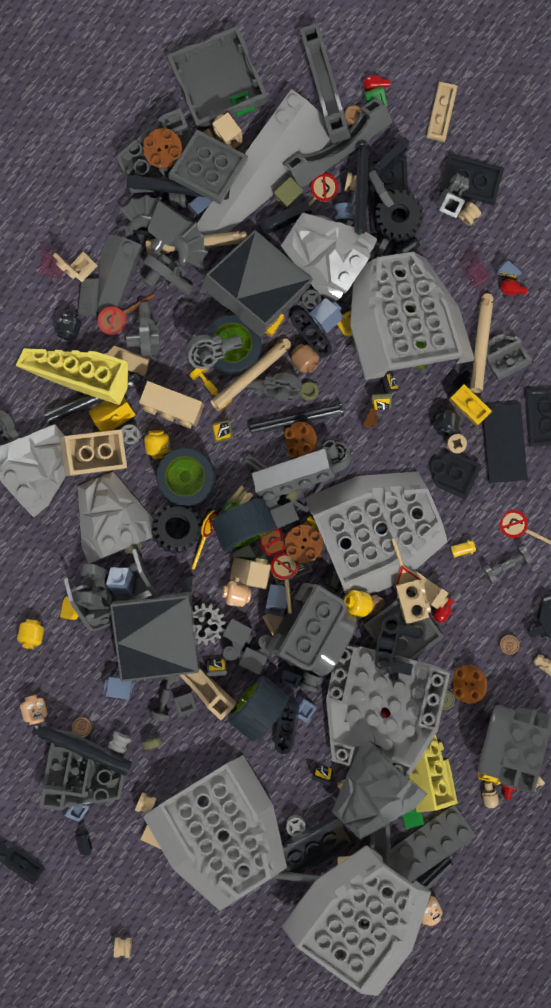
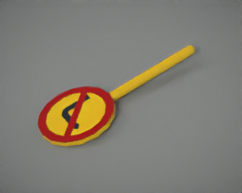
(207, 529)

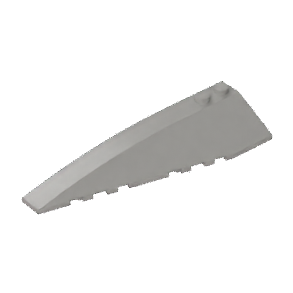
(290, 130)

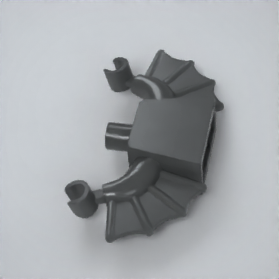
(168, 228)

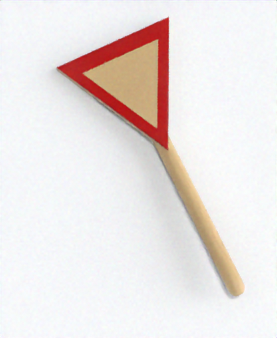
(404, 573)

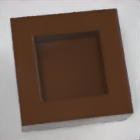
(371, 419)

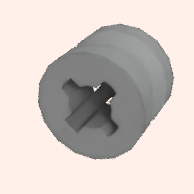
(127, 432)
(119, 742)
(295, 828)

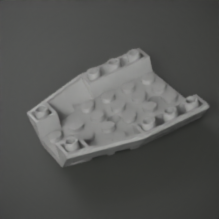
(388, 333)
(354, 512)
(357, 702)
(190, 834)
(330, 916)

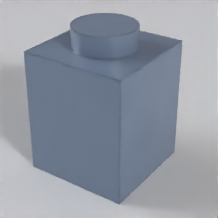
(326, 315)
(121, 581)
(276, 600)
(118, 689)

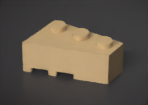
(250, 572)

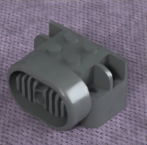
(315, 631)
(515, 747)

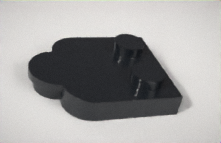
(454, 474)

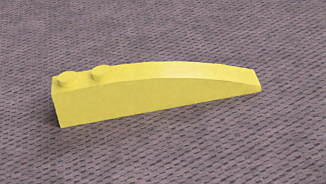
(81, 371)
(435, 779)

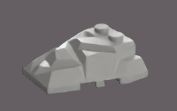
(328, 253)
(33, 468)
(110, 517)

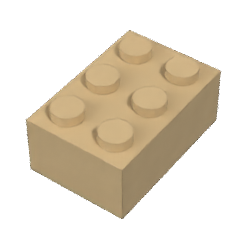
(171, 405)
(93, 452)

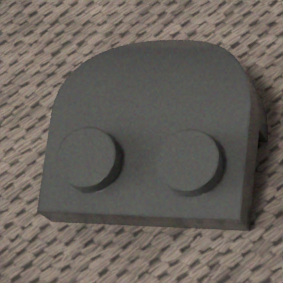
(506, 356)

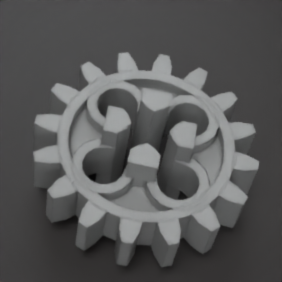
(215, 619)

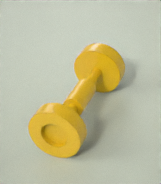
(208, 384)

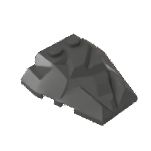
(133, 158)
(76, 779)
(374, 793)

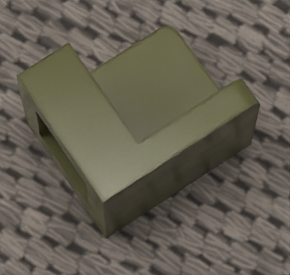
(288, 193)

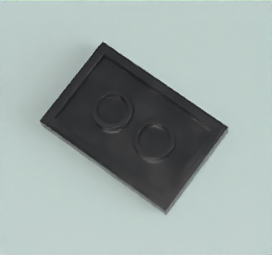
(483, 178)
(539, 416)

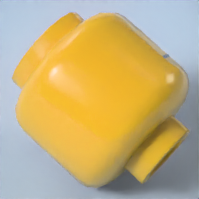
(157, 444)
(358, 603)
(30, 634)

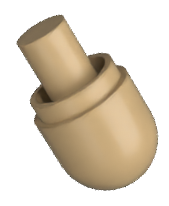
(490, 798)

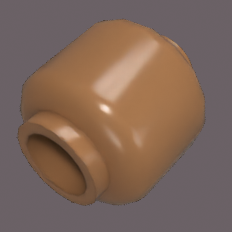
(305, 358)

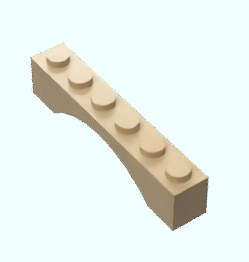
(210, 693)

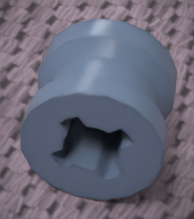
(344, 212)

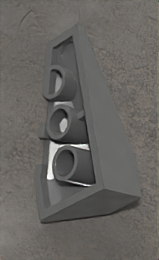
(116, 268)

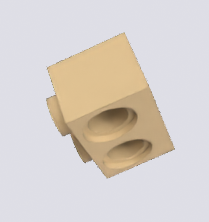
(227, 130)
(406, 603)

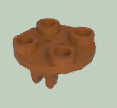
(159, 139)
(300, 439)
(294, 541)
(471, 675)

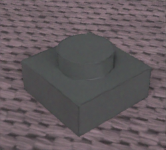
(185, 704)

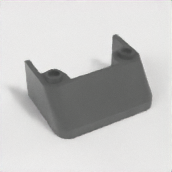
(102, 618)

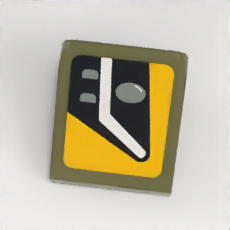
(381, 401)
(222, 431)

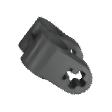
(99, 596)

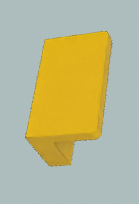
(470, 405)
(110, 415)

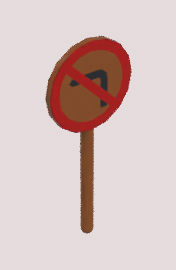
(113, 320)
(274, 543)

